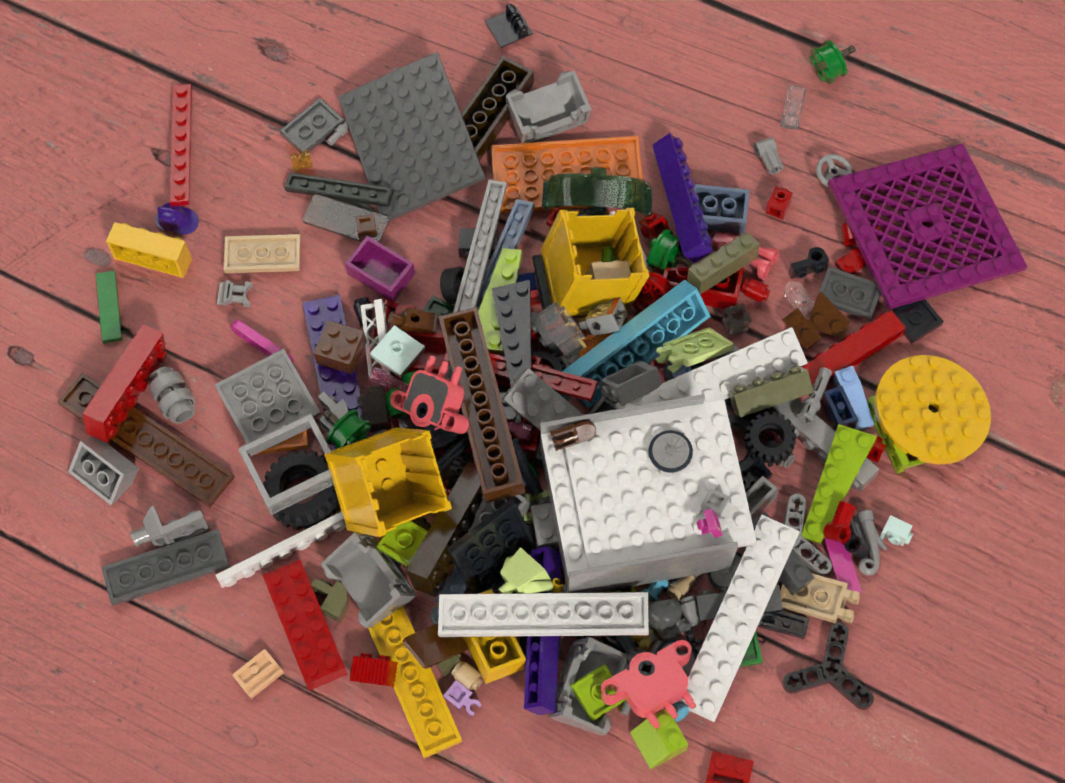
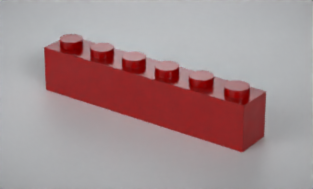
(857, 346)

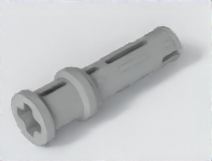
(812, 403)

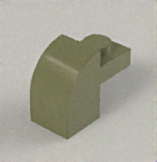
(336, 599)

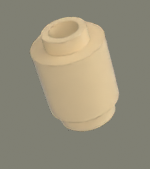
(467, 675)

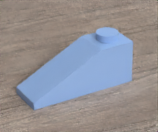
(852, 386)

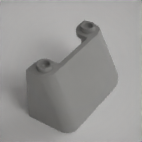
(549, 109)
(369, 578)
(581, 659)

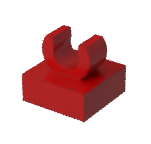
(877, 450)

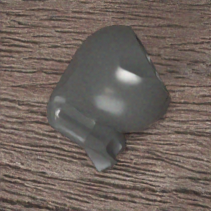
(666, 618)

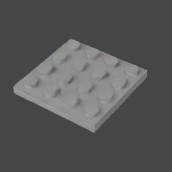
(266, 396)

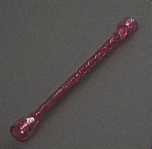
(381, 377)

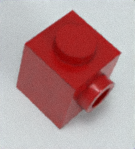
(779, 202)

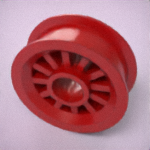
(653, 289)

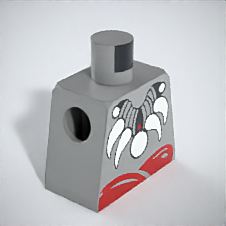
(604, 317)

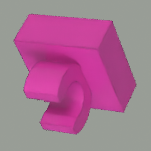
(710, 524)

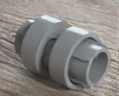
(173, 398)

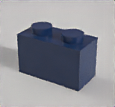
(839, 408)

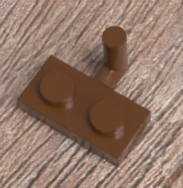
(802, 327)

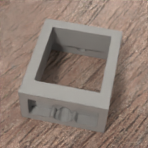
(630, 383)

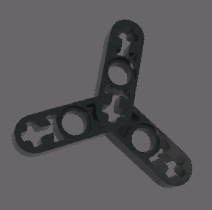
(837, 678)

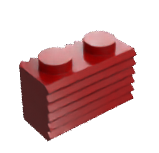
(373, 671)

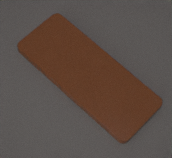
(431, 649)

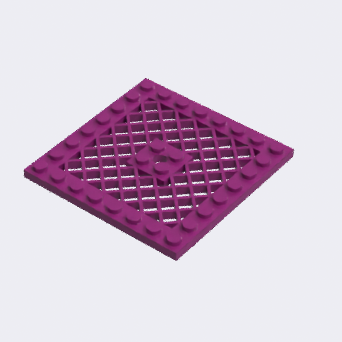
(897, 290)

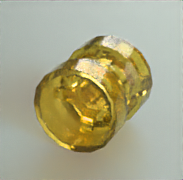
(301, 160)

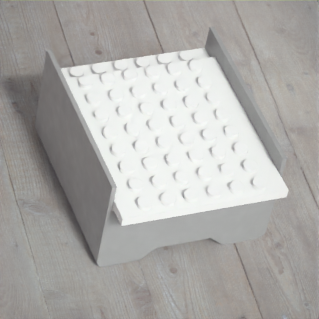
(625, 518)

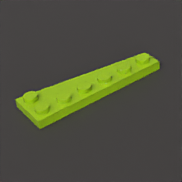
(505, 273)
(841, 468)

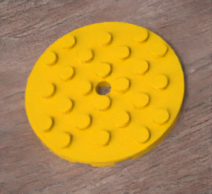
(932, 437)

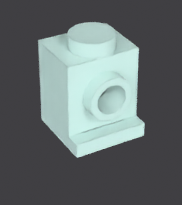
(897, 531)

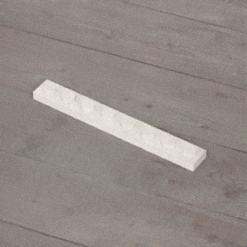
(281, 550)

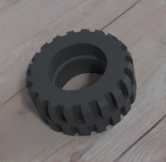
(294, 467)

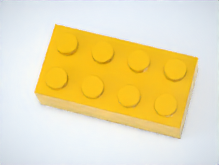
(149, 249)
(496, 655)

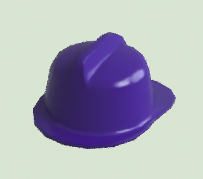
(176, 219)

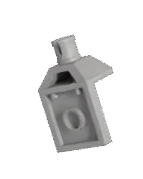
(173, 532)

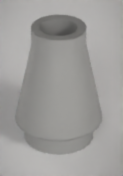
(690, 610)

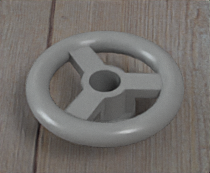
(831, 167)

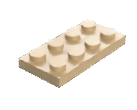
(262, 253)

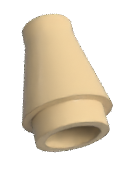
(680, 587)

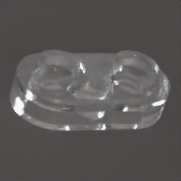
(798, 297)

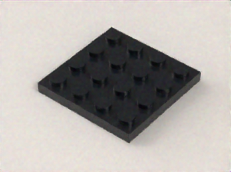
(484, 549)

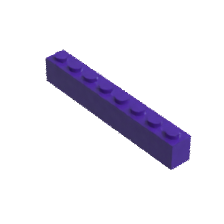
(682, 198)
(542, 650)

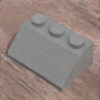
(102, 469)

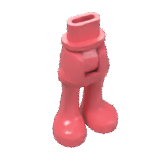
(763, 265)

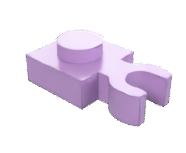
(460, 696)

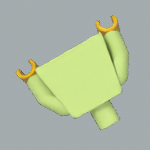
(526, 576)

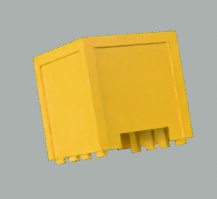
(577, 243)
(387, 480)

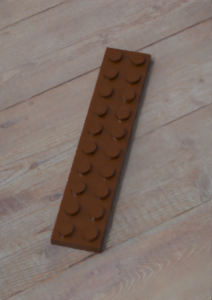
(156, 447)

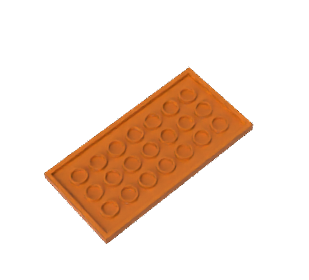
(528, 164)

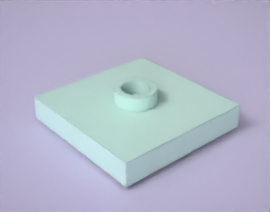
(397, 351)

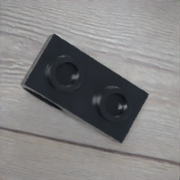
(803, 268)

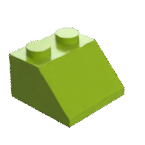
(661, 743)

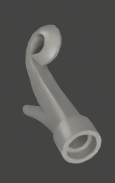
(872, 537)

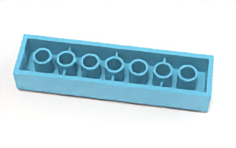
(638, 339)

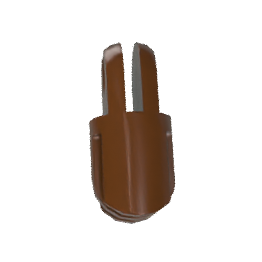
(573, 434)

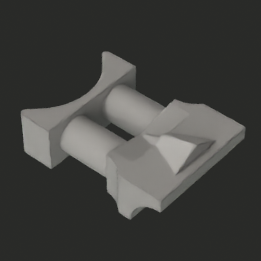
(226, 296)

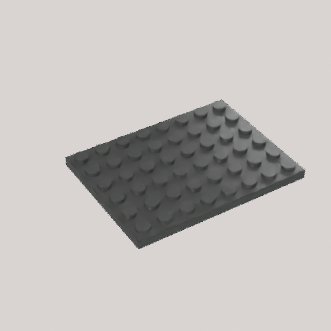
(412, 136)

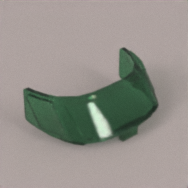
(597, 191)

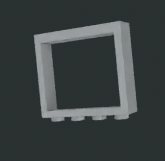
(299, 491)

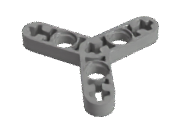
(801, 542)

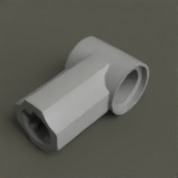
(767, 151)

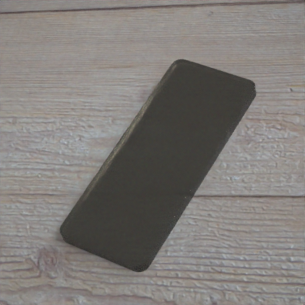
(340, 218)

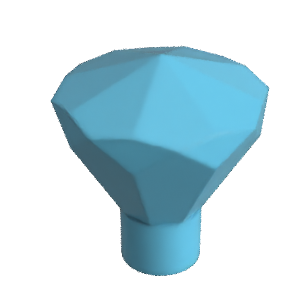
(681, 710)

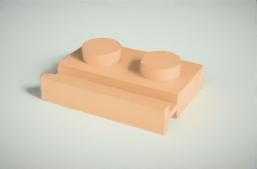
(258, 673)

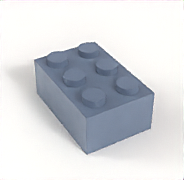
(723, 207)

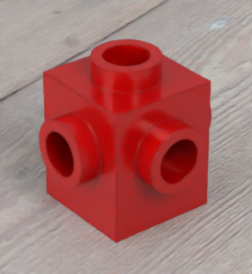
(653, 225)

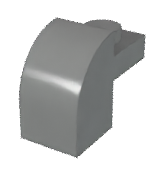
(338, 409)

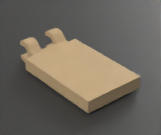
(822, 599)

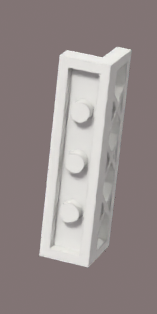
(381, 326)

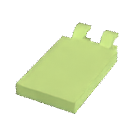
(693, 348)

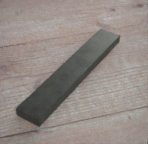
(339, 189)

